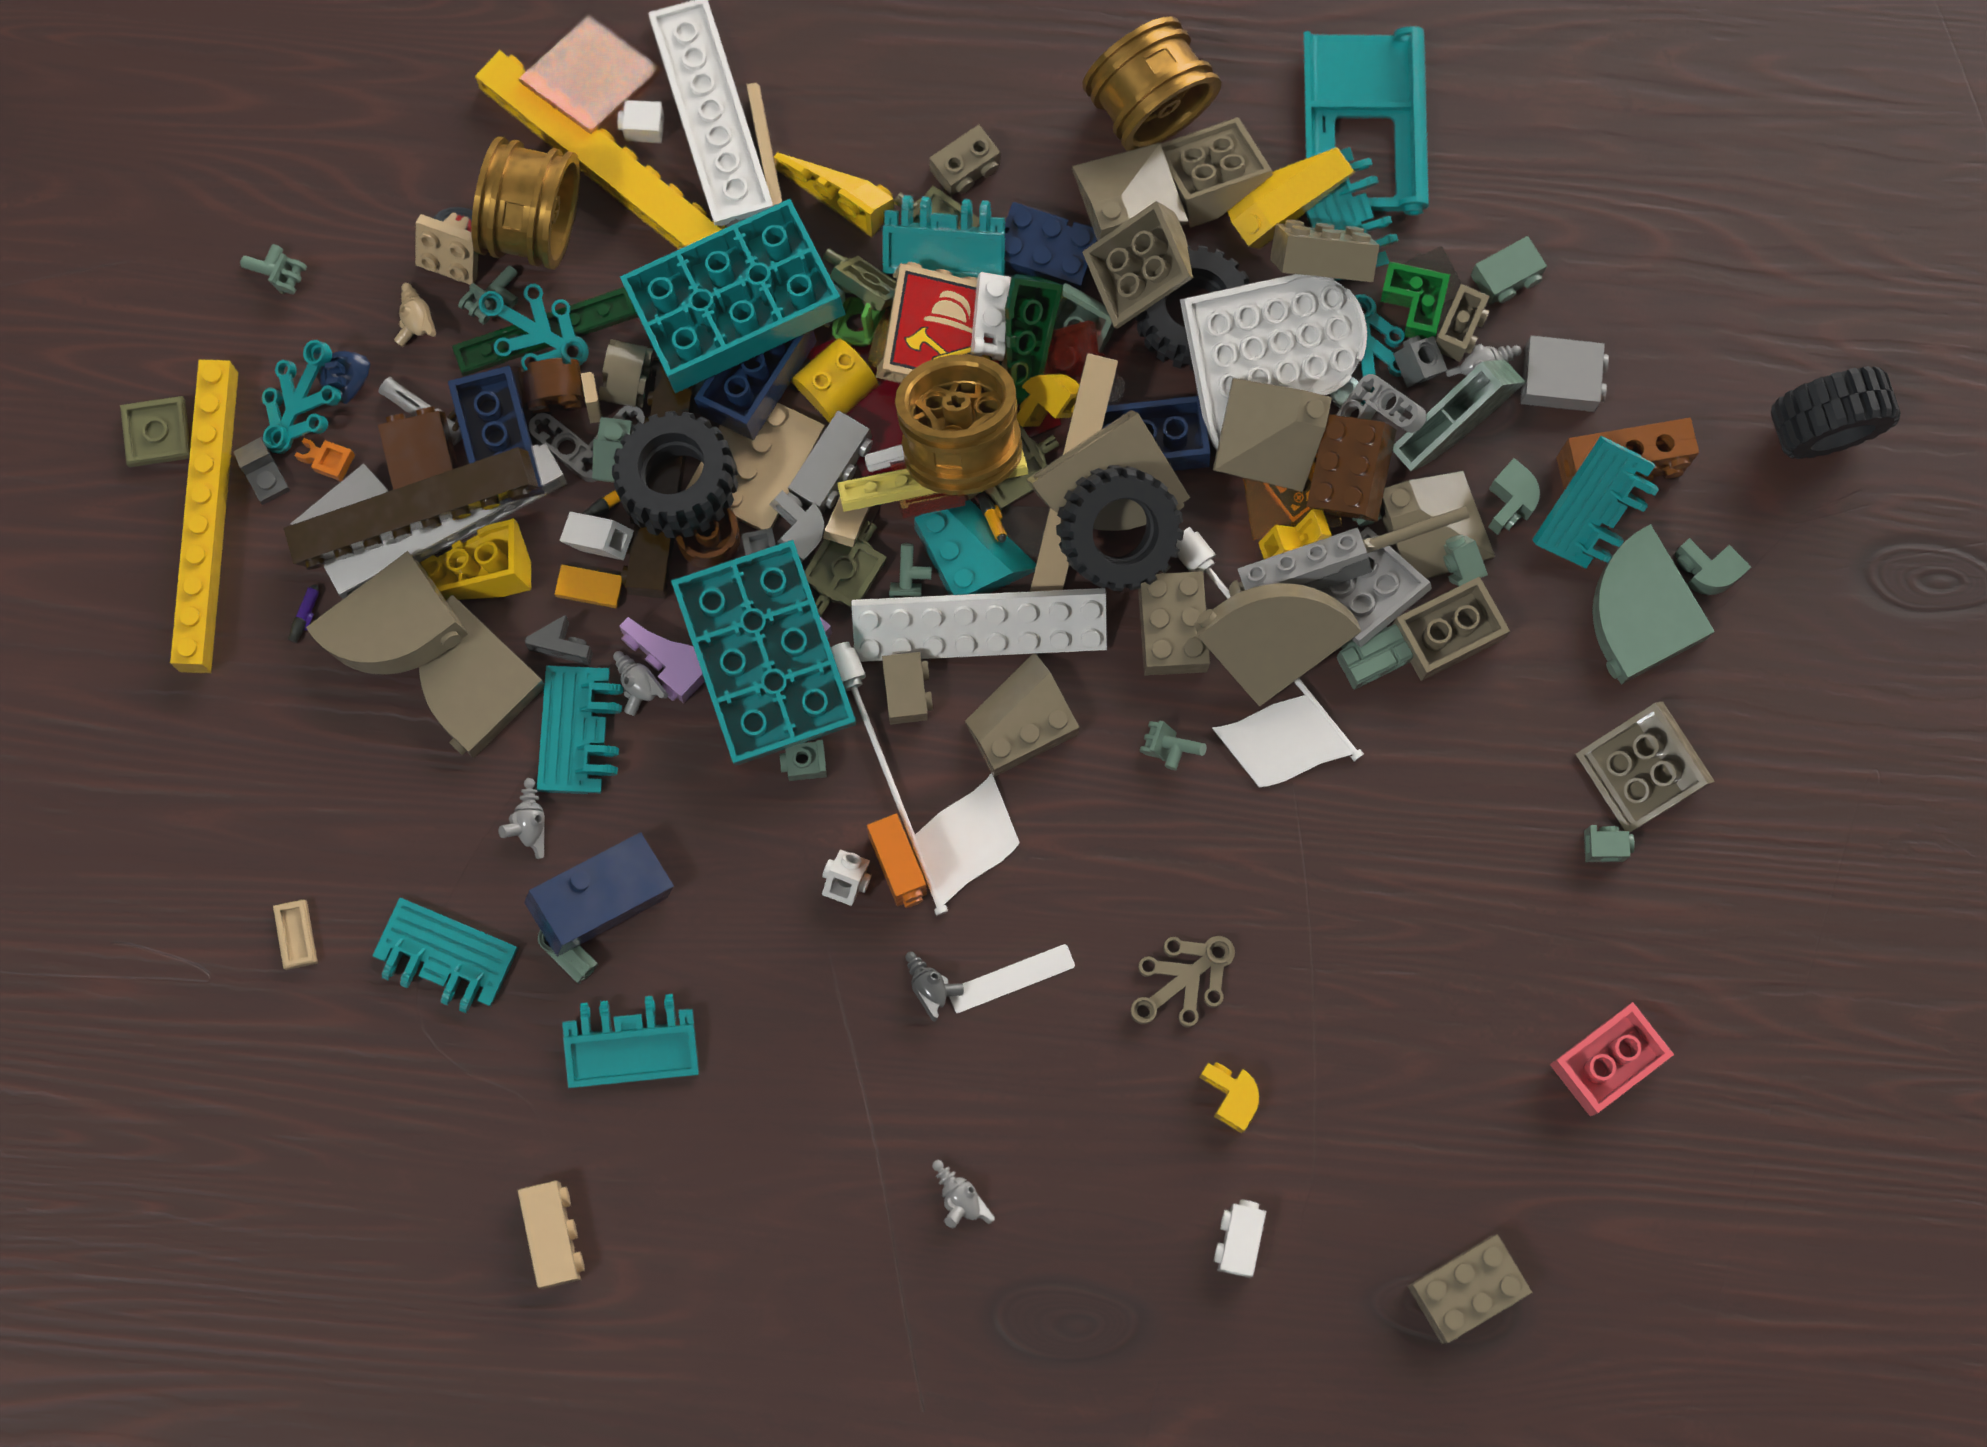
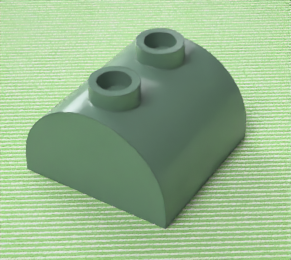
(1080, 307)

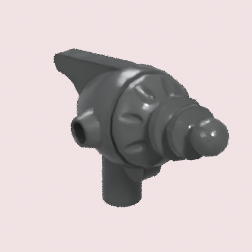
(930, 986)

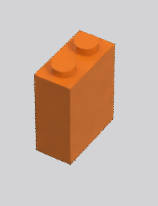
(897, 861)

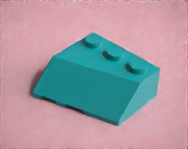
(968, 553)

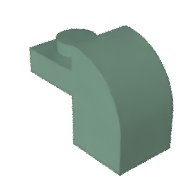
(1520, 493)
(1710, 575)

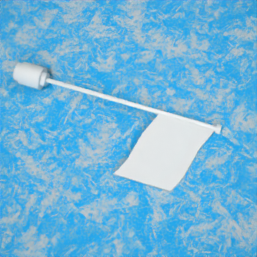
(1281, 737)
(960, 839)

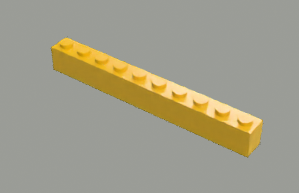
(599, 157)
(204, 517)

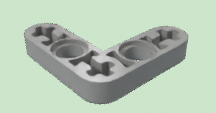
(1377, 402)
(582, 452)

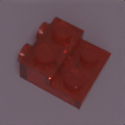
(1070, 348)

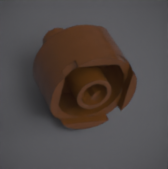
(551, 385)
(715, 549)

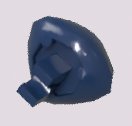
(346, 372)

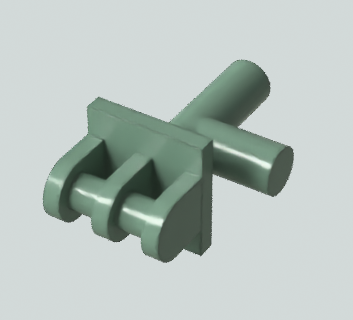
(282, 270)
(471, 298)
(907, 573)
(1164, 744)

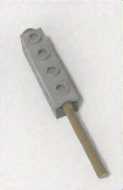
(1333, 558)

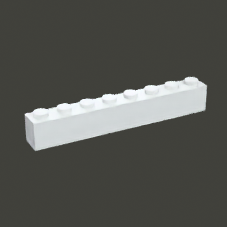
(364, 564)

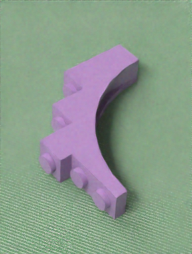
(680, 664)

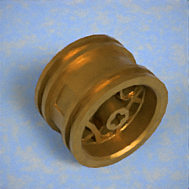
(1151, 83)
(525, 202)
(959, 424)

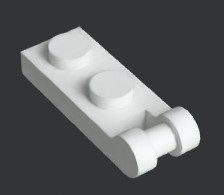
(990, 315)

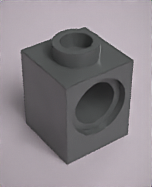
(1419, 360)

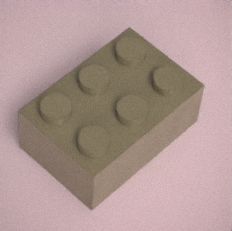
(1324, 251)
(1168, 627)
(1452, 628)
(1469, 1289)

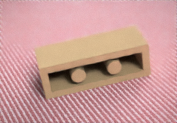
(550, 1234)

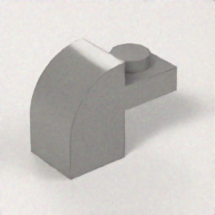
(806, 525)

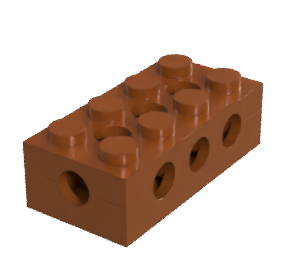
(1666, 444)

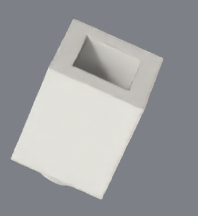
(641, 121)

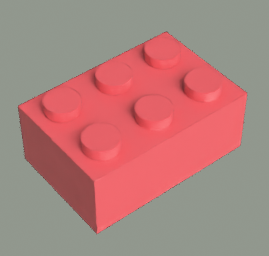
(1611, 1059)

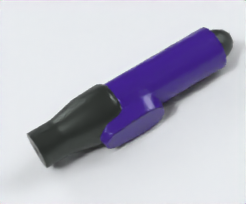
(304, 614)

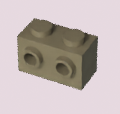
(965, 161)
(1460, 323)
(905, 687)

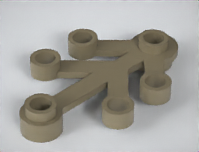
(1187, 977)

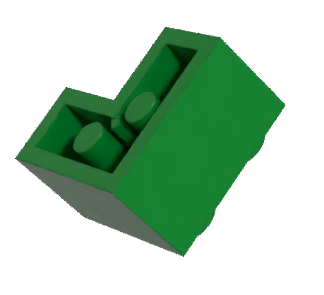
(1421, 292)

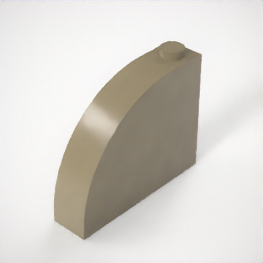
(1121, 444)
(390, 622)
(1275, 634)
(476, 685)

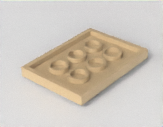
(768, 463)

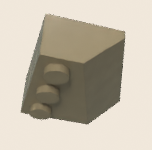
(1022, 718)

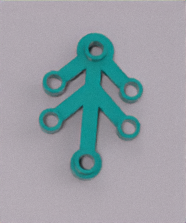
(538, 331)
(1374, 346)
(296, 399)

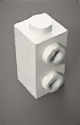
(596, 535)
(1241, 1239)

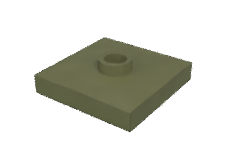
(155, 431)

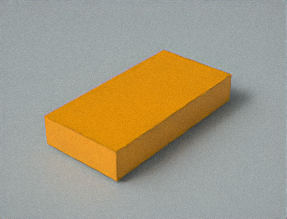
(588, 586)

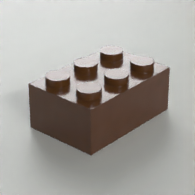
(1352, 467)

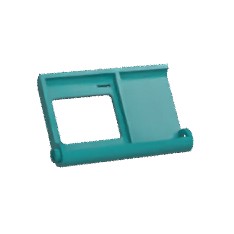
(1372, 80)

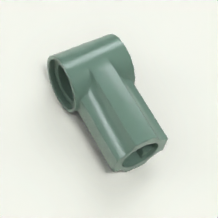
(574, 962)

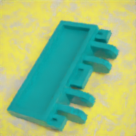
(1344, 210)
(940, 244)
(1594, 499)
(571, 728)
(444, 949)
(630, 1050)

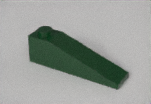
(1029, 327)

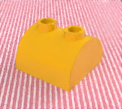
(835, 379)

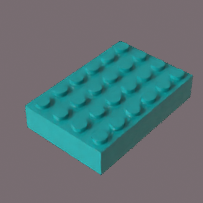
(733, 295)
(763, 652)

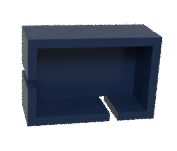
(1046, 246)

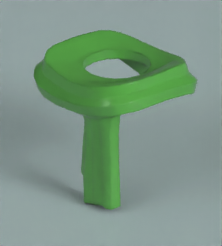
(870, 321)

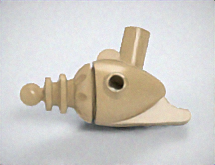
(414, 316)

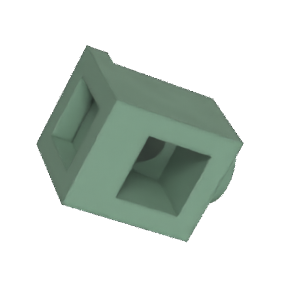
(1463, 560)
(813, 768)
(1607, 844)

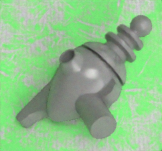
(1484, 353)
(637, 682)
(527, 821)
(960, 1198)

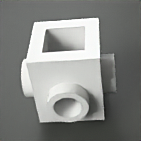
(846, 877)

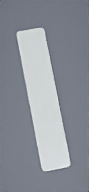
(1013, 978)

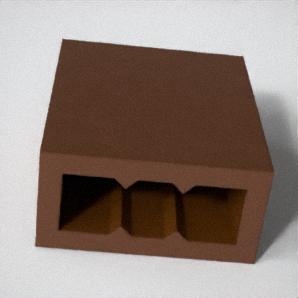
(417, 446)

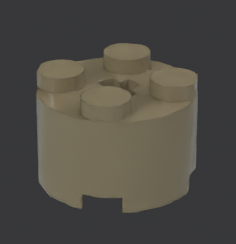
(626, 373)

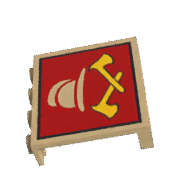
(928, 320)

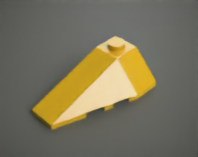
(847, 195)
(1288, 195)
(483, 566)

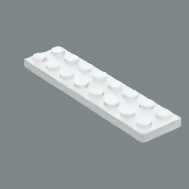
(710, 111)
(981, 624)

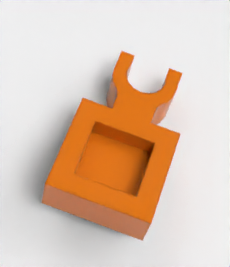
(328, 460)

